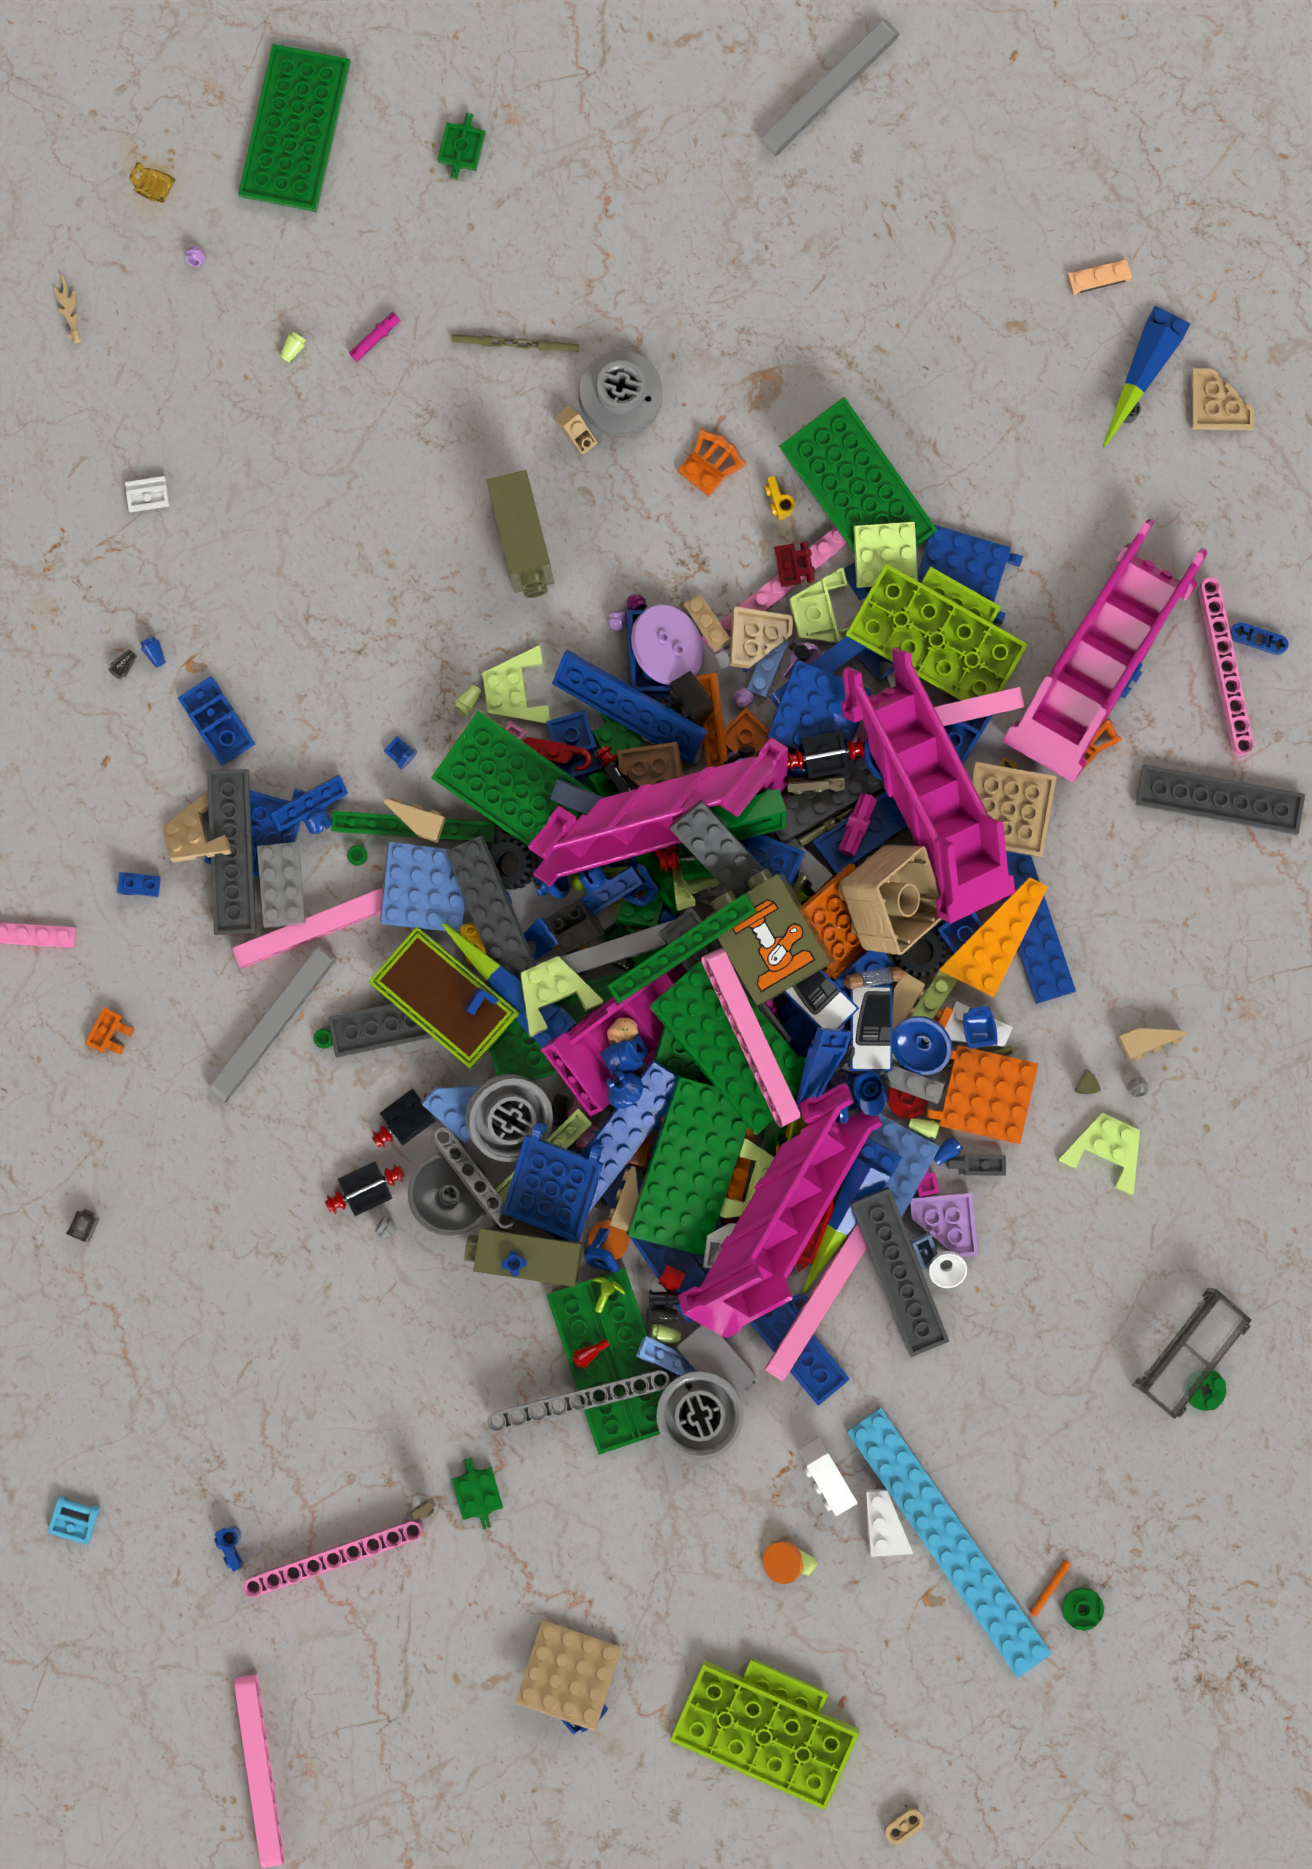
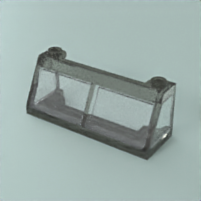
(1193, 1353)

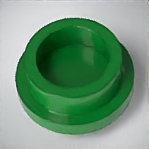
(357, 855)
(323, 1038)

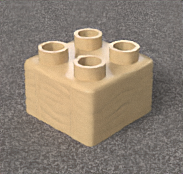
(892, 898)

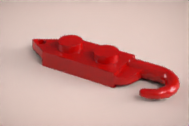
(559, 752)
(811, 1249)

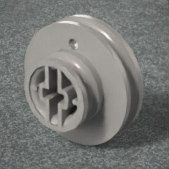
(616, 411)
(506, 1141)
(699, 1442)

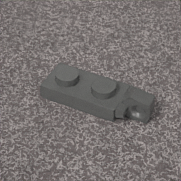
(980, 1165)

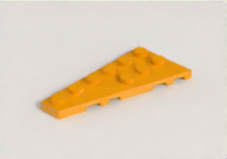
(991, 948)

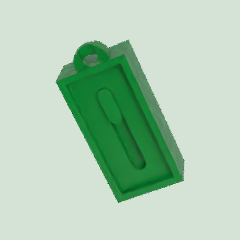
(761, 816)

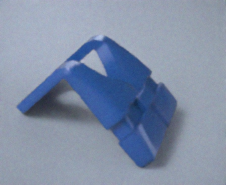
(872, 662)
(542, 935)

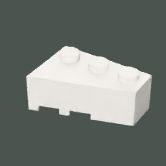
(955, 1026)
(827, 1477)
(884, 1527)

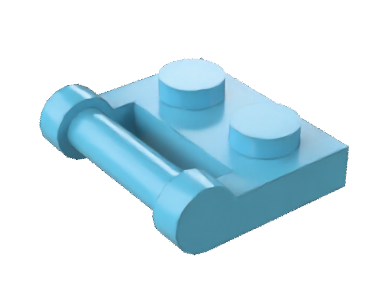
(72, 1527)

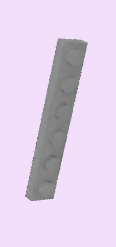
(909, 1083)

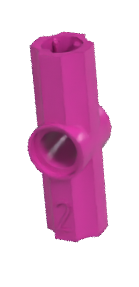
(857, 825)

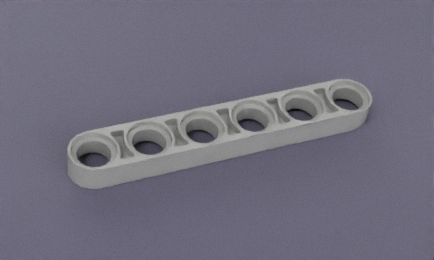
(470, 1181)

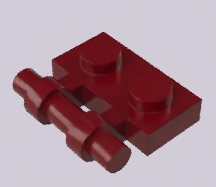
(787, 564)

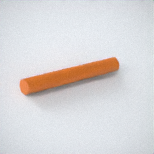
(1050, 1588)

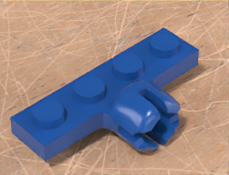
(310, 807)
(605, 890)

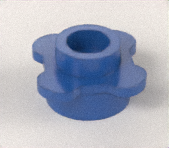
(520, 1262)

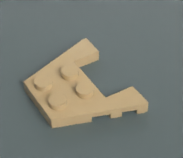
(187, 836)

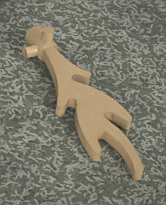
(70, 306)

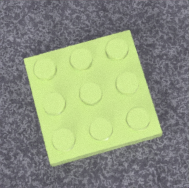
(883, 545)

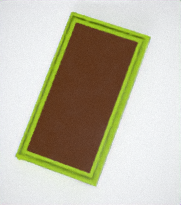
(434, 992)

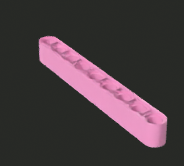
(1229, 658)
(970, 708)
(315, 927)
(750, 1037)
(817, 1304)
(323, 1558)
(259, 1771)

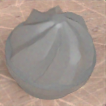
(1138, 1087)
(385, 1228)

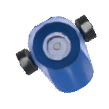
(870, 1091)

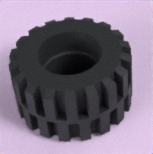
(526, 862)
(932, 965)

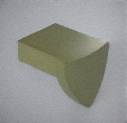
(1087, 1084)

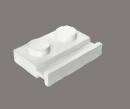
(147, 494)

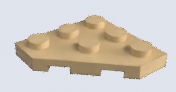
(1218, 404)
(756, 635)

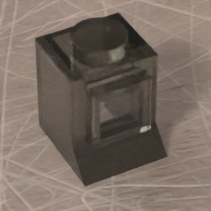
(83, 1225)

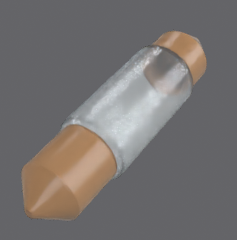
(874, 977)

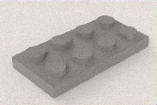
(281, 885)

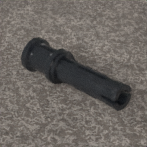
(663, 1298)

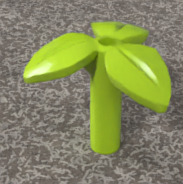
(607, 1289)

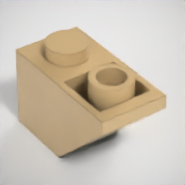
(575, 430)

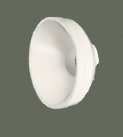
(947, 1277)

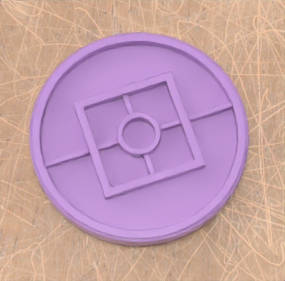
(666, 643)

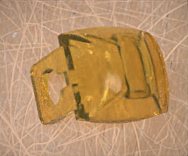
(152, 183)

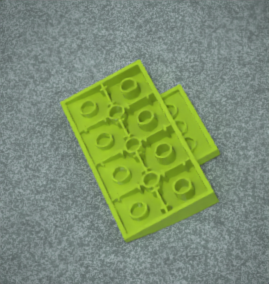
(942, 628)
(767, 1729)

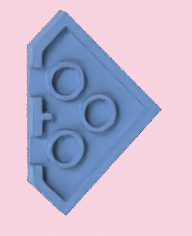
(450, 1107)

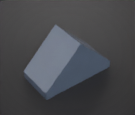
(924, 1249)

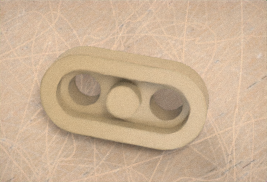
(905, 1827)

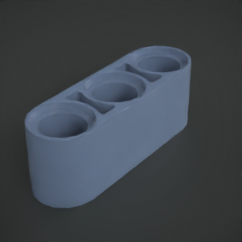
(574, 796)

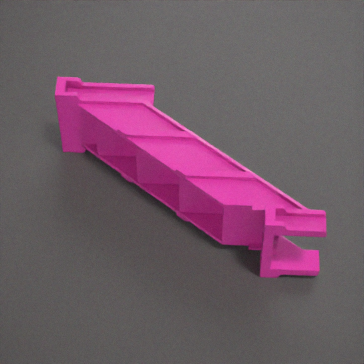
(1100, 660)
(932, 790)
(641, 818)
(578, 1054)
(780, 1217)

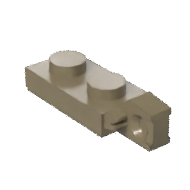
(800, 784)
(424, 1509)

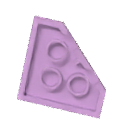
(948, 1220)

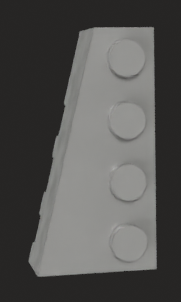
(818, 873)

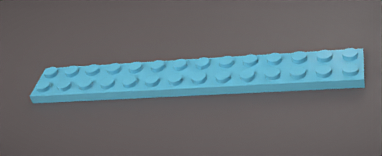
(949, 1542)

